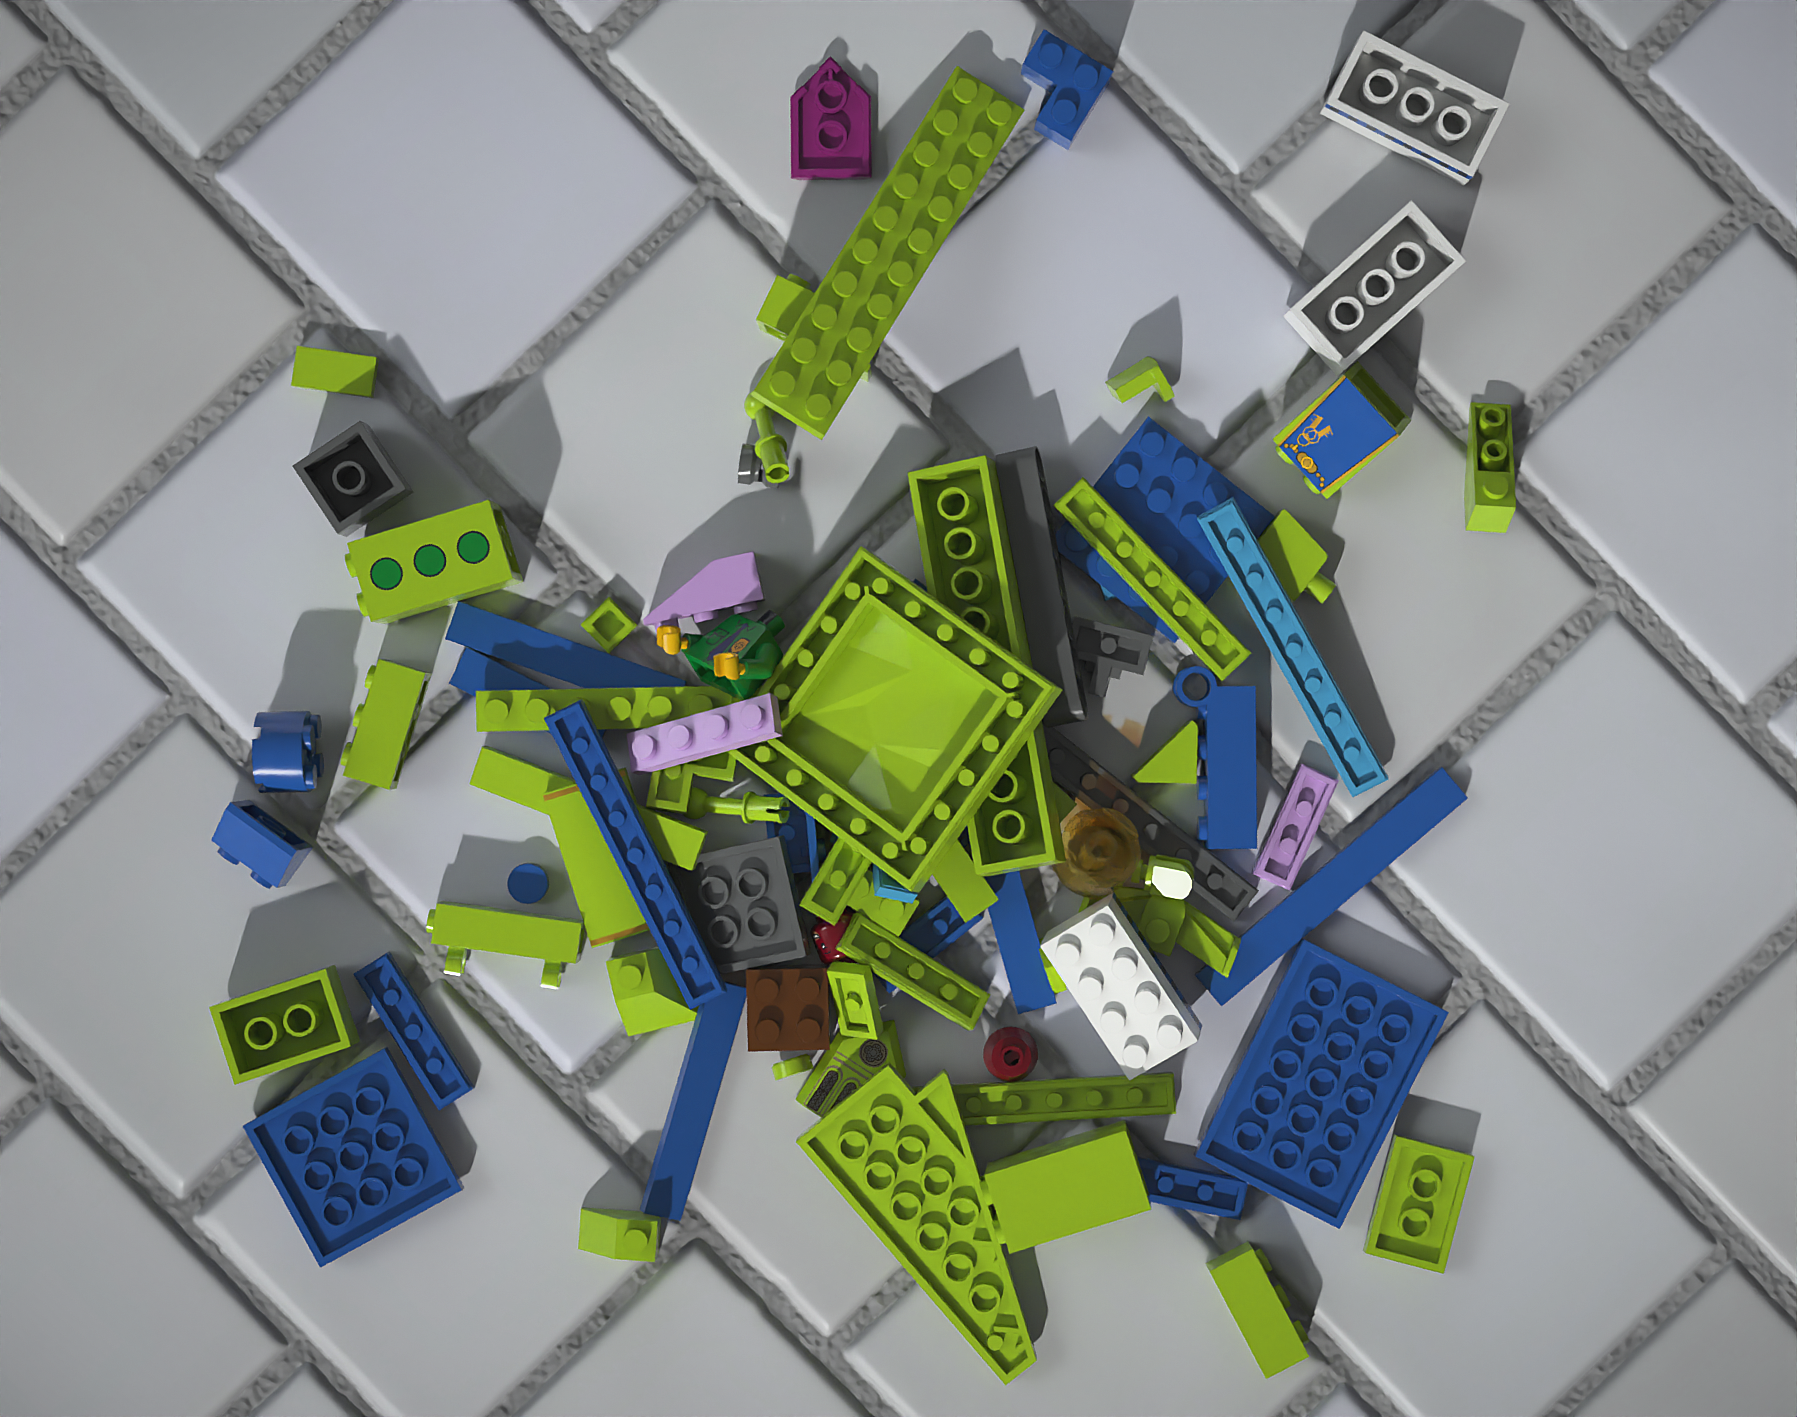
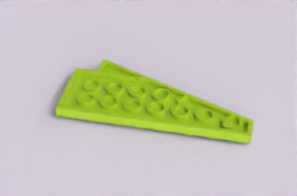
(918, 1188)

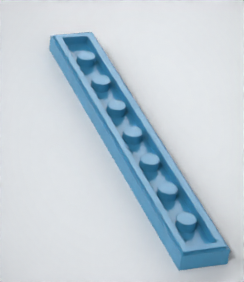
(1292, 647)

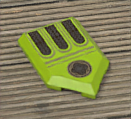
(848, 1066)

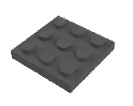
(745, 904)

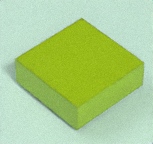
(609, 624)

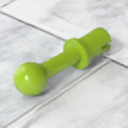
(770, 446)
(750, 807)

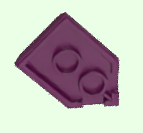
(831, 127)

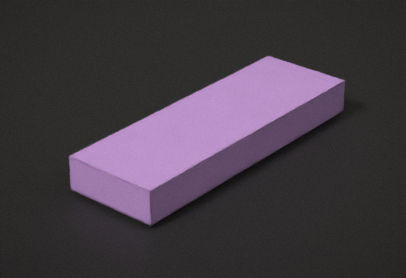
(1295, 826)

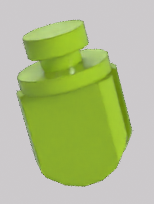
(1165, 876)

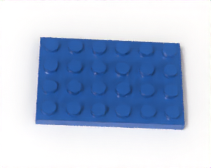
(1320, 1083)

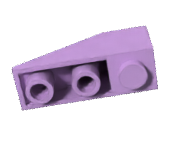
(718, 586)

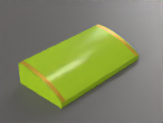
(595, 877)

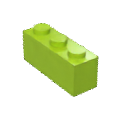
(385, 723)
(1259, 1308)

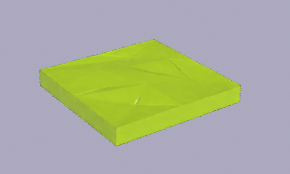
(895, 719)

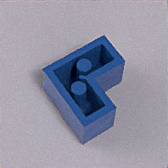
(1074, 84)

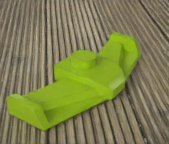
(1174, 920)

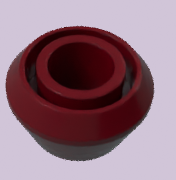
(1022, 1048)

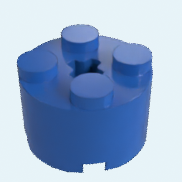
(286, 752)

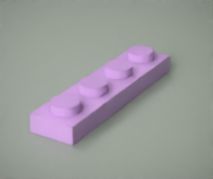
(704, 734)

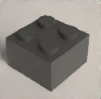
(352, 479)

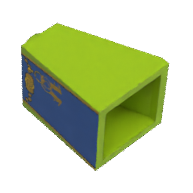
(1341, 431)

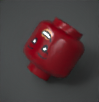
(828, 936)

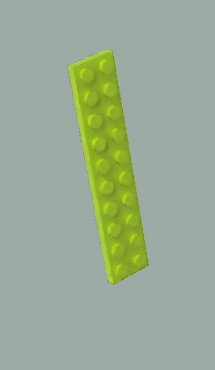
(887, 253)

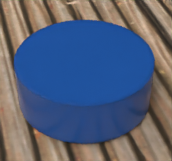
(528, 883)

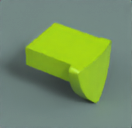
(1139, 378)

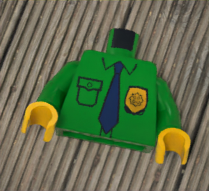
(731, 656)

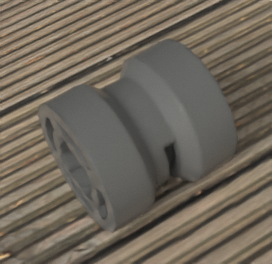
(750, 468)

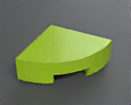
(1054, 978)

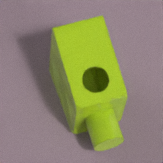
(1295, 558)

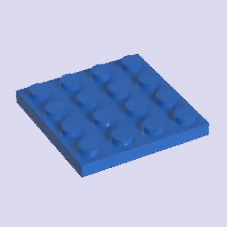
(1159, 493)
(353, 1157)

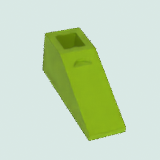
(1489, 469)

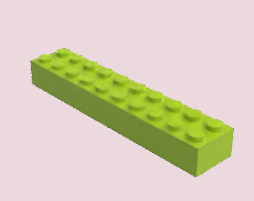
(974, 574)

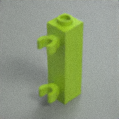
(505, 932)

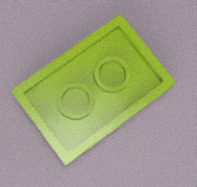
(1418, 1203)

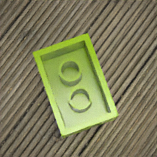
(284, 1024)

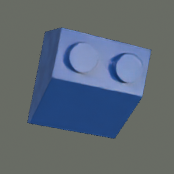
(260, 843)

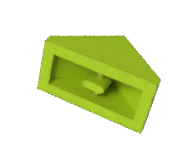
(1173, 760)

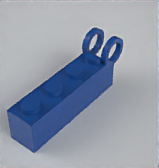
(1228, 762)

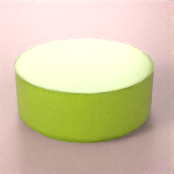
(792, 1066)

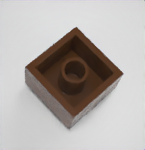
(788, 1007)

